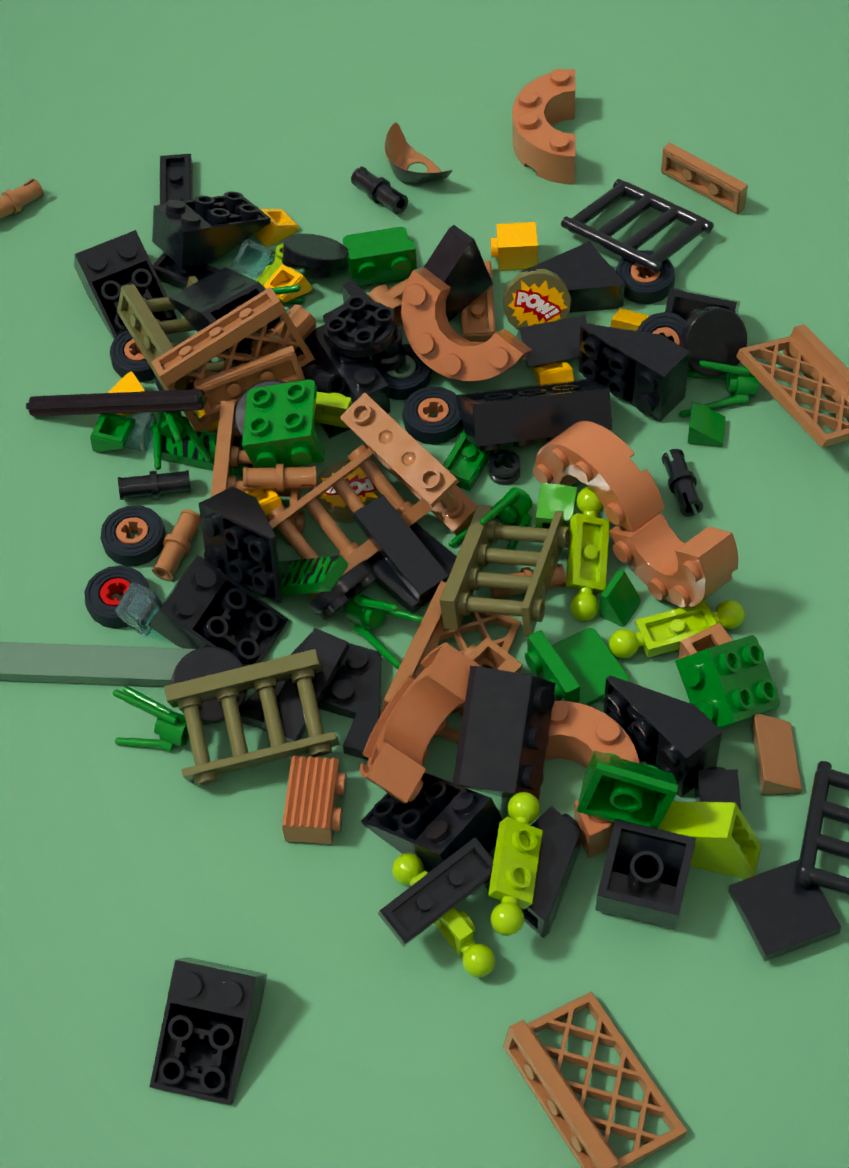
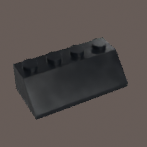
(532, 412)

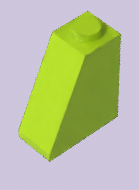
(721, 833)

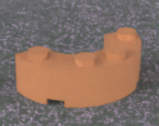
(533, 137)
(440, 346)
(604, 464)
(676, 569)
(411, 720)
(574, 736)

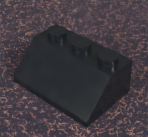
(359, 374)
(504, 732)

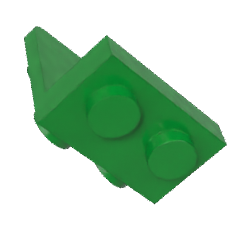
(380, 256)
(281, 425)
(575, 665)
(729, 681)

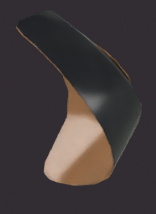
(402, 155)

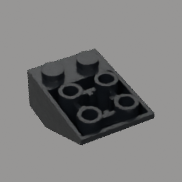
(205, 227)
(113, 265)
(215, 297)
(635, 366)
(241, 541)
(217, 612)
(664, 730)
(436, 821)
(207, 1029)

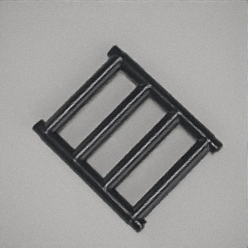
(628, 249)
(814, 840)

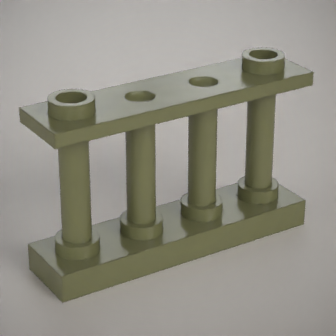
(151, 333)
(476, 553)
(226, 688)

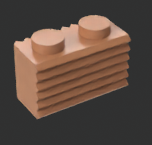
(312, 800)

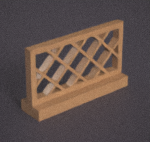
(225, 335)
(822, 374)
(427, 639)
(559, 1097)

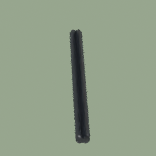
(117, 402)

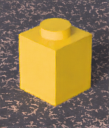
(515, 246)

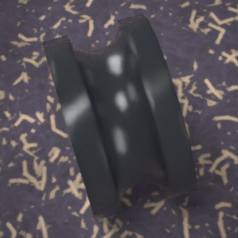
(509, 460)

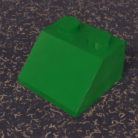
(626, 790)

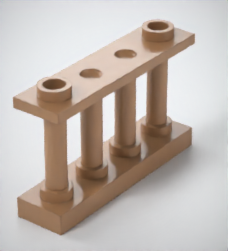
(230, 456)
(410, 463)
(350, 551)

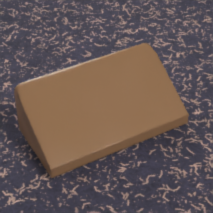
(775, 755)

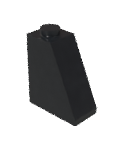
(460, 267)
(588, 277)
(556, 861)

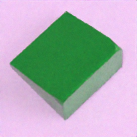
(706, 426)
(111, 432)
(619, 600)

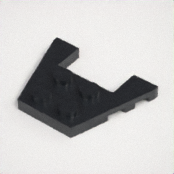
(352, 693)

